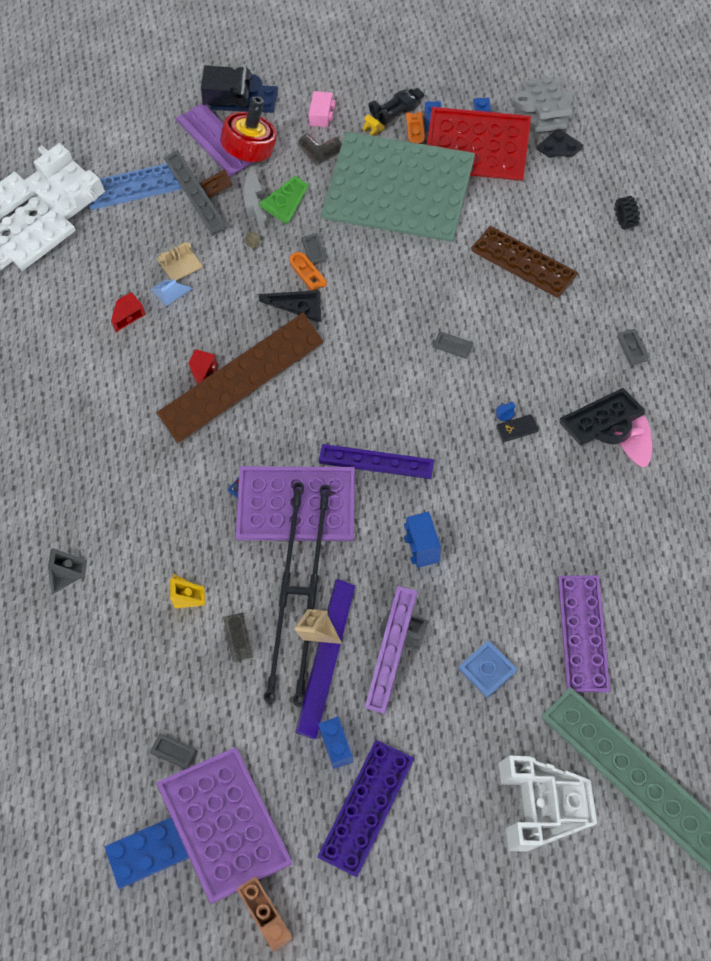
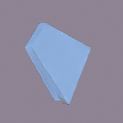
(170, 290)

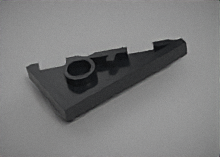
(295, 302)

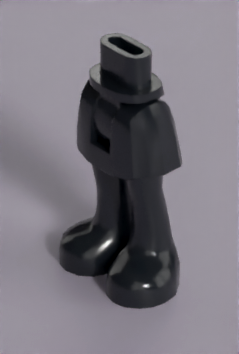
(404, 100)

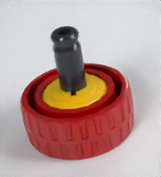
(248, 134)

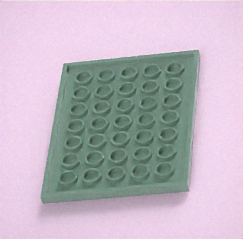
(398, 186)

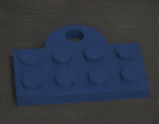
(256, 88)

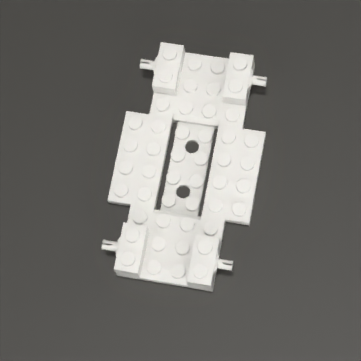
(60, 191)

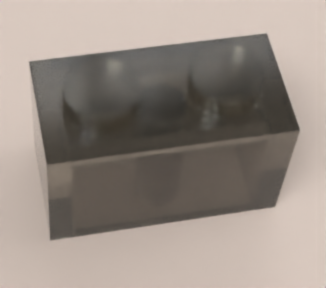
(238, 637)

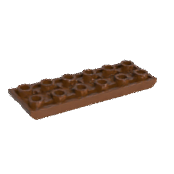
(524, 261)

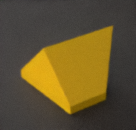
(185, 593)

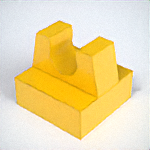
(374, 124)

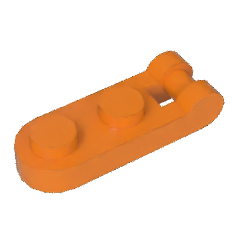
(415, 127)
(306, 271)

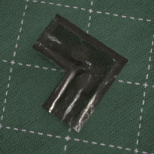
(318, 152)

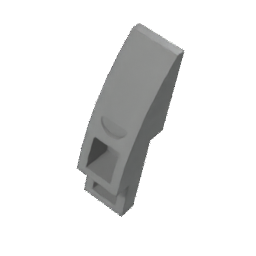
(253, 196)

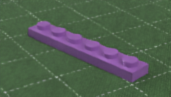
(391, 649)

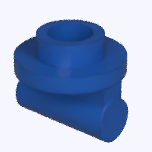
(505, 411)

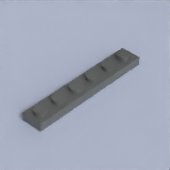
(195, 192)

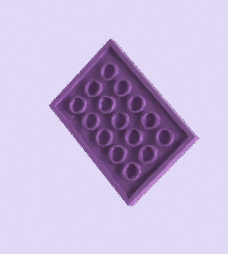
(267, 503)
(223, 824)

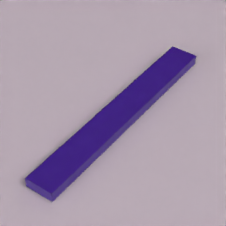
(324, 662)

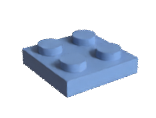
(487, 669)

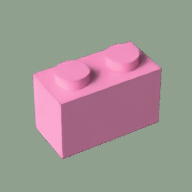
(321, 109)

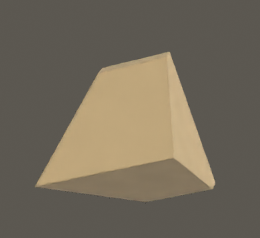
(317, 627)

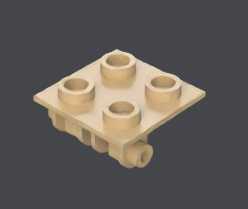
(179, 262)

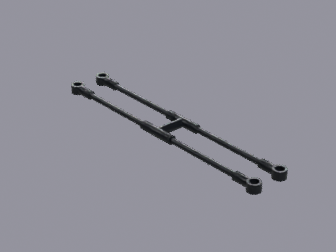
(286, 589)

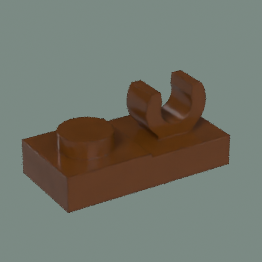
(216, 183)

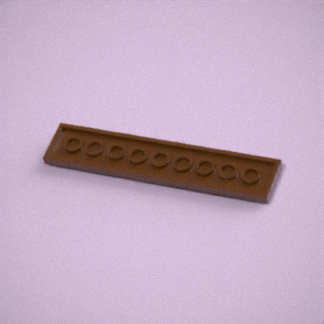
(239, 378)

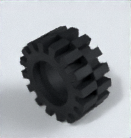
(627, 212)

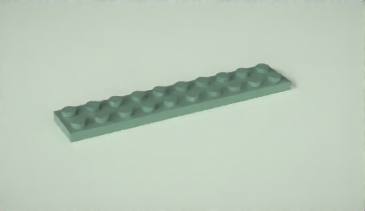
(633, 774)

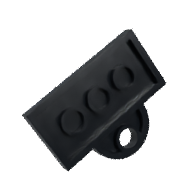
(604, 418)

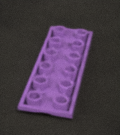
(206, 131)
(583, 634)

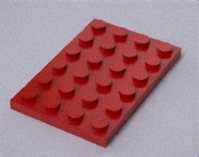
(495, 138)

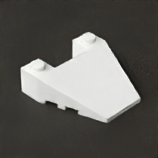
(551, 802)

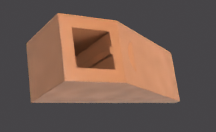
(264, 914)

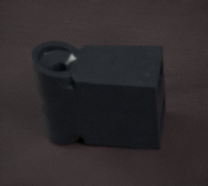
(225, 85)

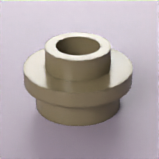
(252, 240)

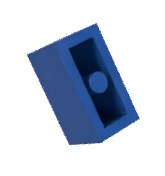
(335, 742)

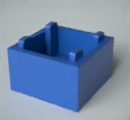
(422, 539)

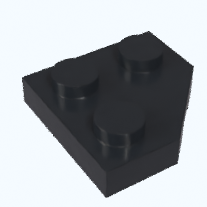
(559, 144)

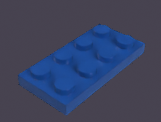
(145, 853)

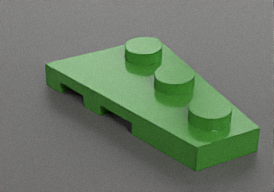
(285, 199)

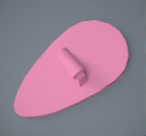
(639, 444)

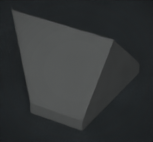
(64, 569)

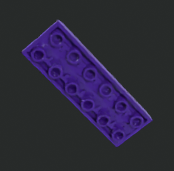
(365, 808)

